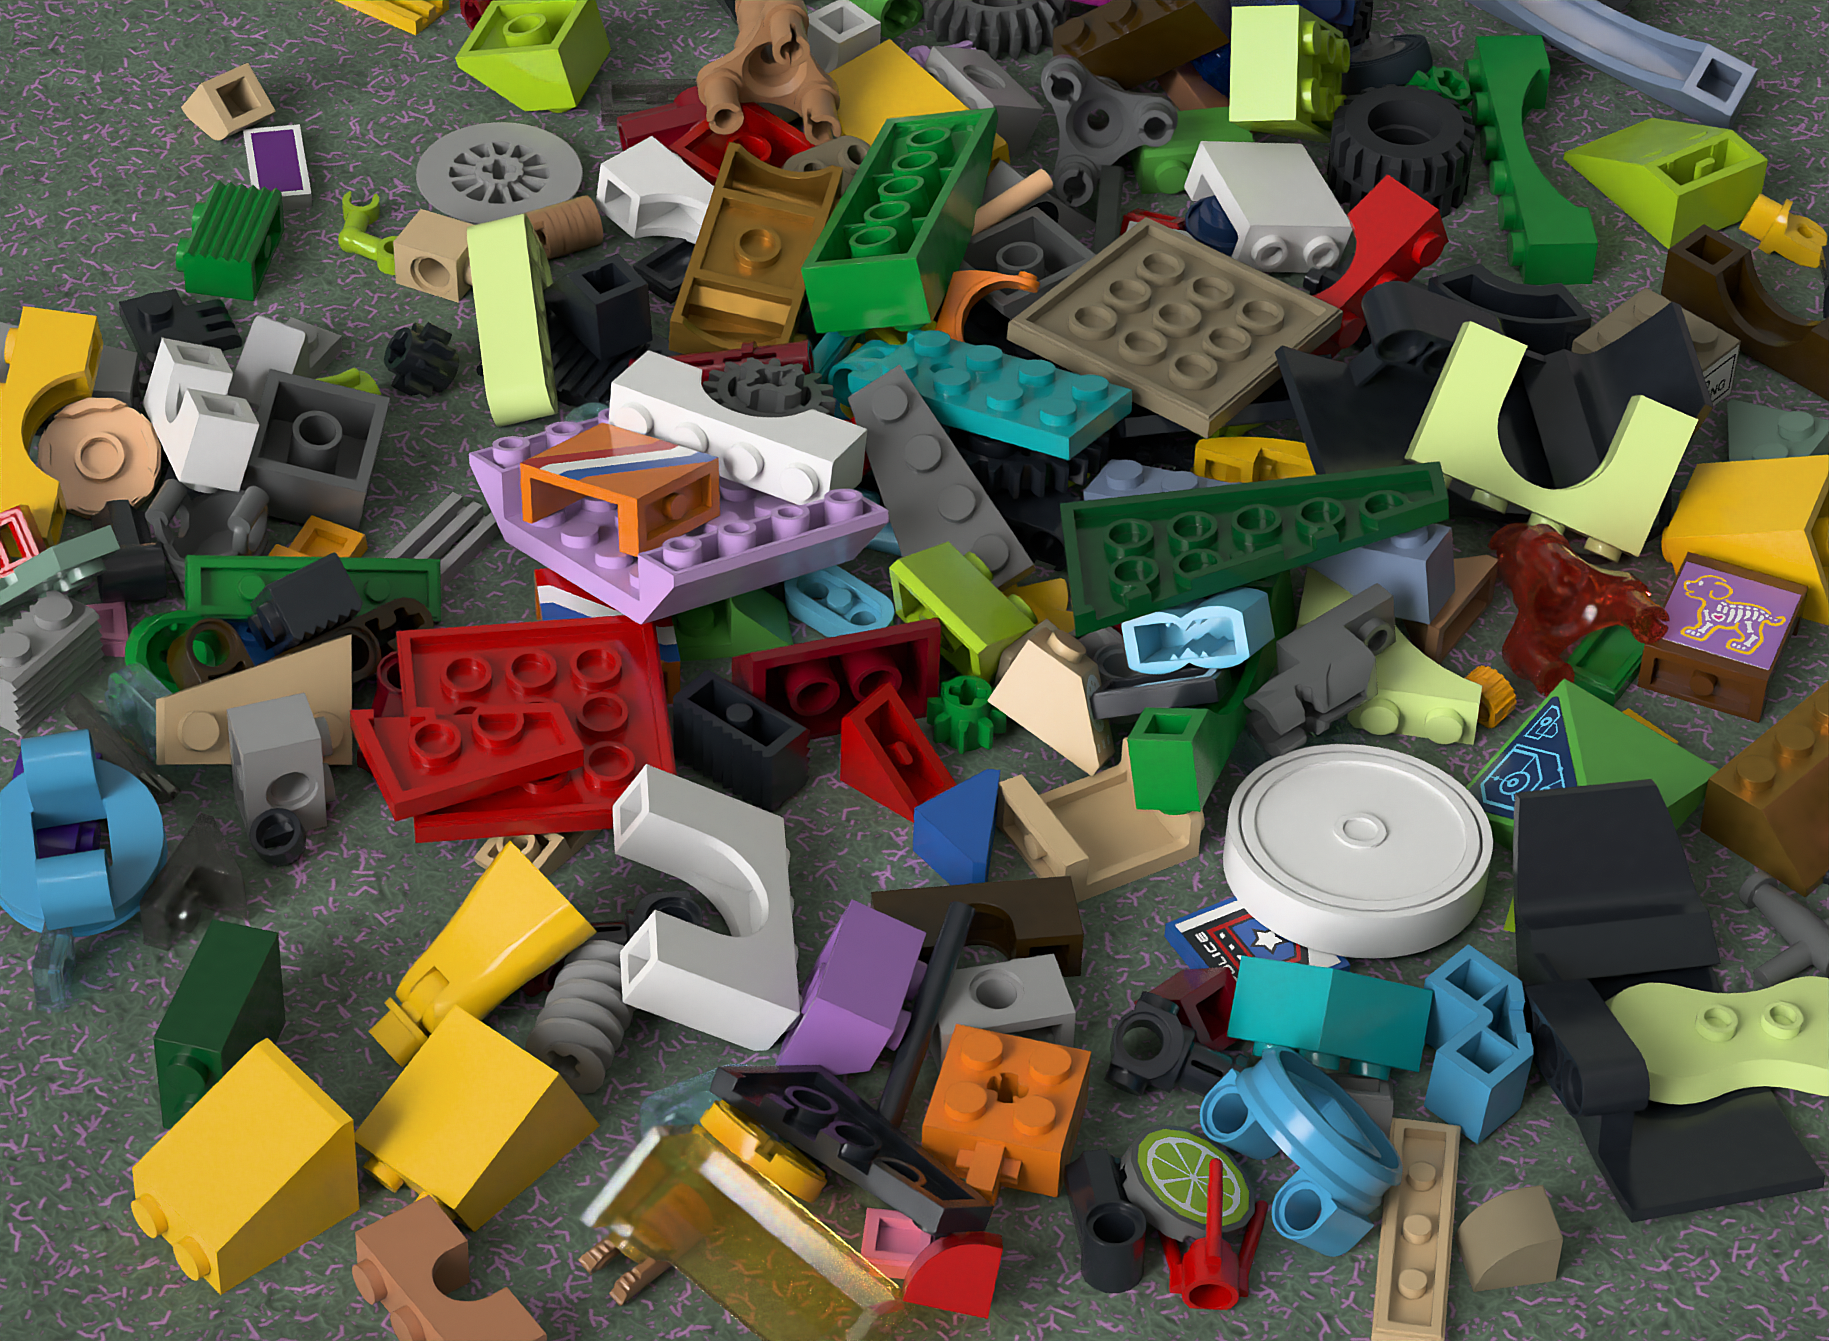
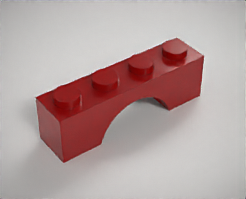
(1395, 240)

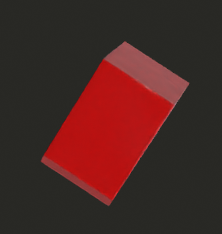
(890, 755)

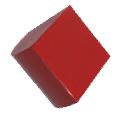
(956, 1273)

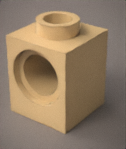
(434, 256)

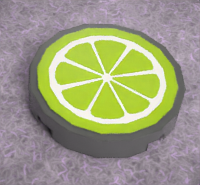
(1170, 1179)

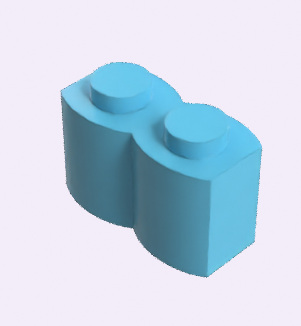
(1200, 632)

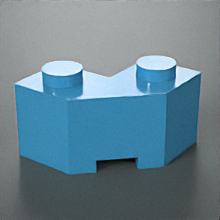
(1478, 1044)

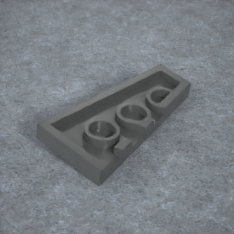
(928, 483)

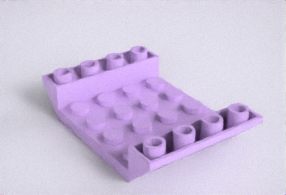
(743, 549)

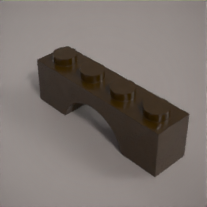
(1720, 285)

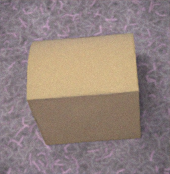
(228, 103)

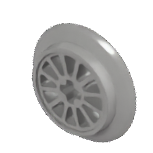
(497, 171)

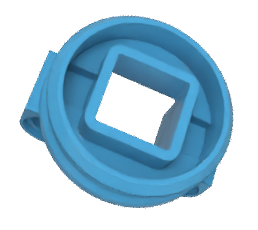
(81, 889)
(1320, 1127)

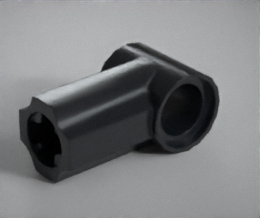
(139, 566)
(1106, 1222)

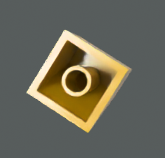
(1761, 519)
(471, 1122)
(249, 1171)

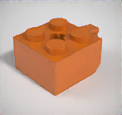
(1007, 1111)

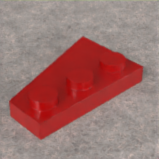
(450, 759)

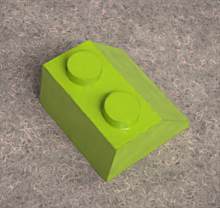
(537, 51)
(972, 612)

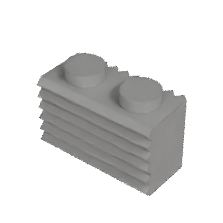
(46, 659)

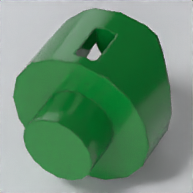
(153, 637)

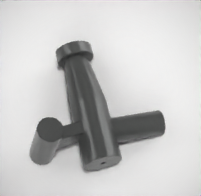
(1794, 923)

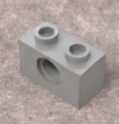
(984, 84)
(280, 760)
(1009, 998)

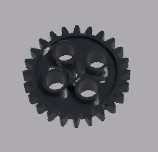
(1019, 468)

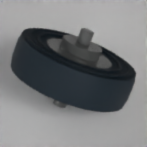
(1386, 62)

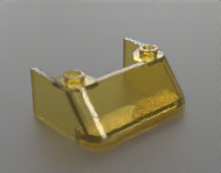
(743, 1242)

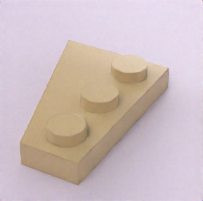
(195, 721)

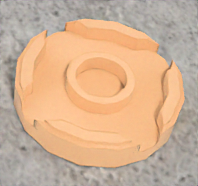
(101, 455)

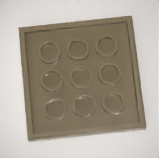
(1174, 325)

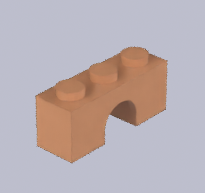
(413, 1264)

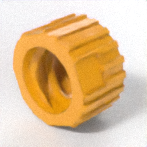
(1496, 696)

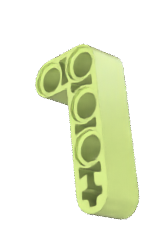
(512, 324)

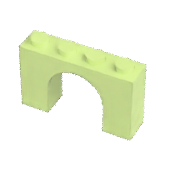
(1608, 507)

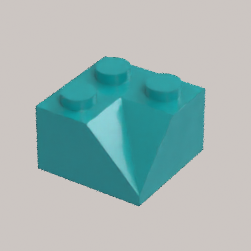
(1330, 1016)

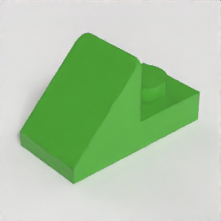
(732, 627)

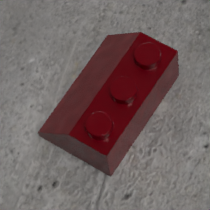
(832, 675)

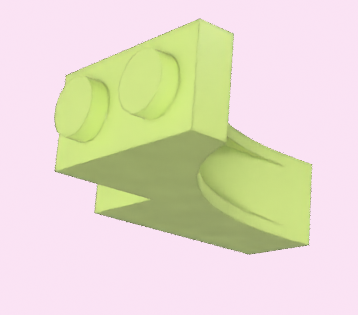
(1413, 690)

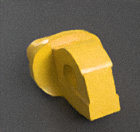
(1783, 232)

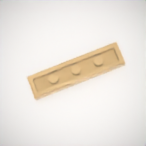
(1417, 1234)

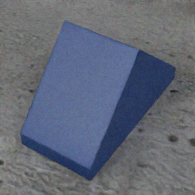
(958, 829)

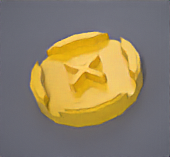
(773, 1159)

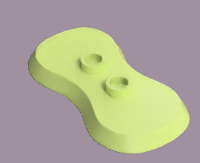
(1726, 1042)

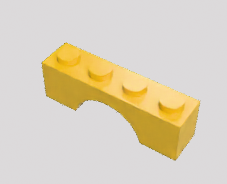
(51, 366)

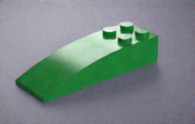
(901, 224)

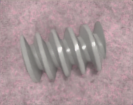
(583, 1017)

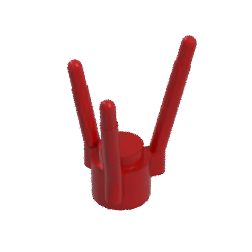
(1210, 1271)

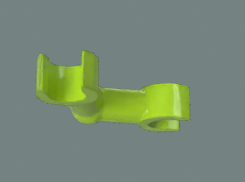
(356, 240)

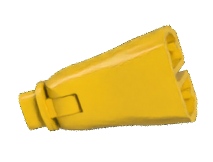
(492, 946)

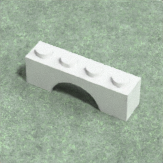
(653, 192)
(781, 456)

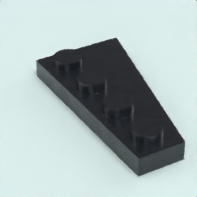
(856, 1141)

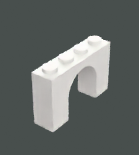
(738, 859)

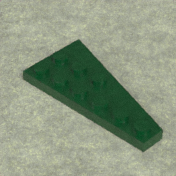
(1186, 544)

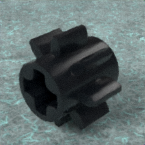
(421, 360)

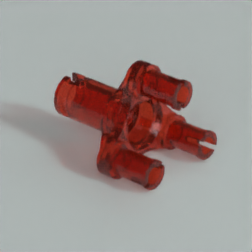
(1562, 601)

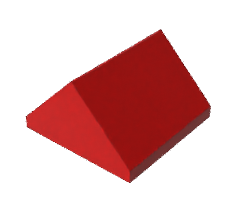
(760, 134)

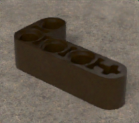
(233, 657)

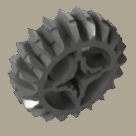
(996, 24)

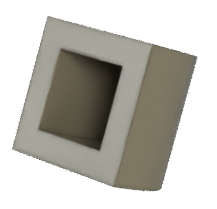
(1511, 1240)

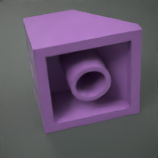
(856, 993)

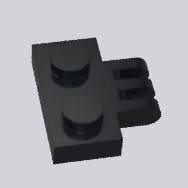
(165, 316)

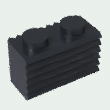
(303, 605)
(740, 741)

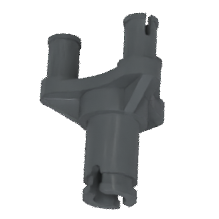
(1092, 142)

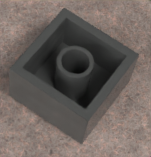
(315, 448)

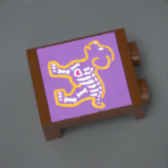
(1723, 636)

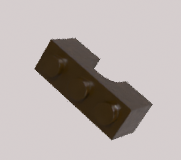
(1011, 916)

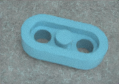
(846, 603)

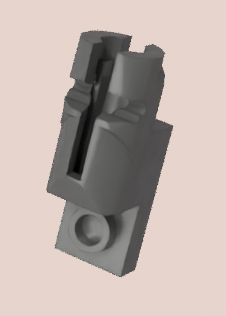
(1323, 671)

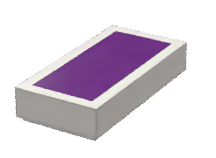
(278, 161)

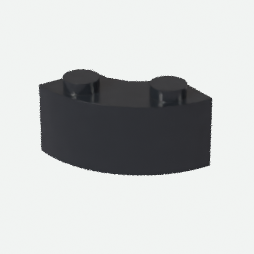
(1535, 315)

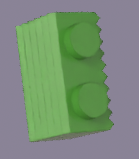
(1168, 165)

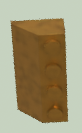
(1775, 798)

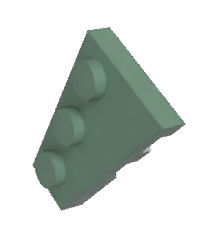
(59, 568)

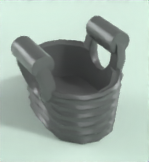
(210, 524)

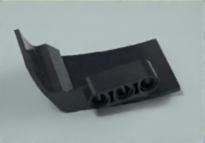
(1550, 423)
(1615, 907)

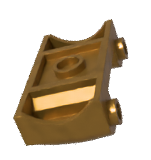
(750, 255)

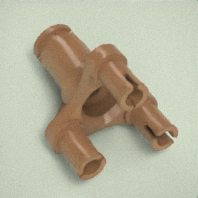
(773, 67)

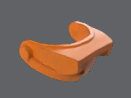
(968, 288)

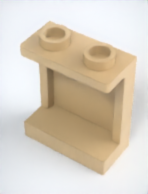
(1094, 830)

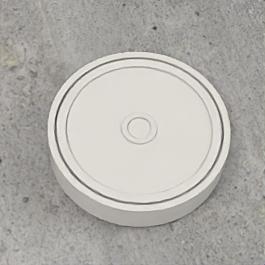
(1357, 851)

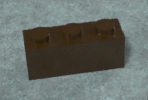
(1143, 37)

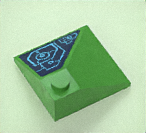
(1582, 743)

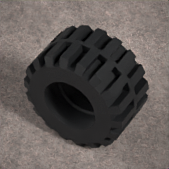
(1401, 134)

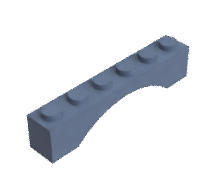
(1663, 65)
(1410, 566)

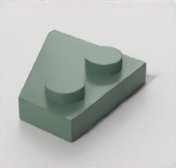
(1773, 433)

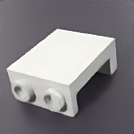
(1274, 202)

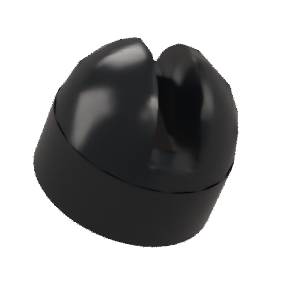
(275, 829)

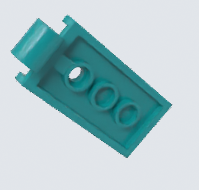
(992, 391)

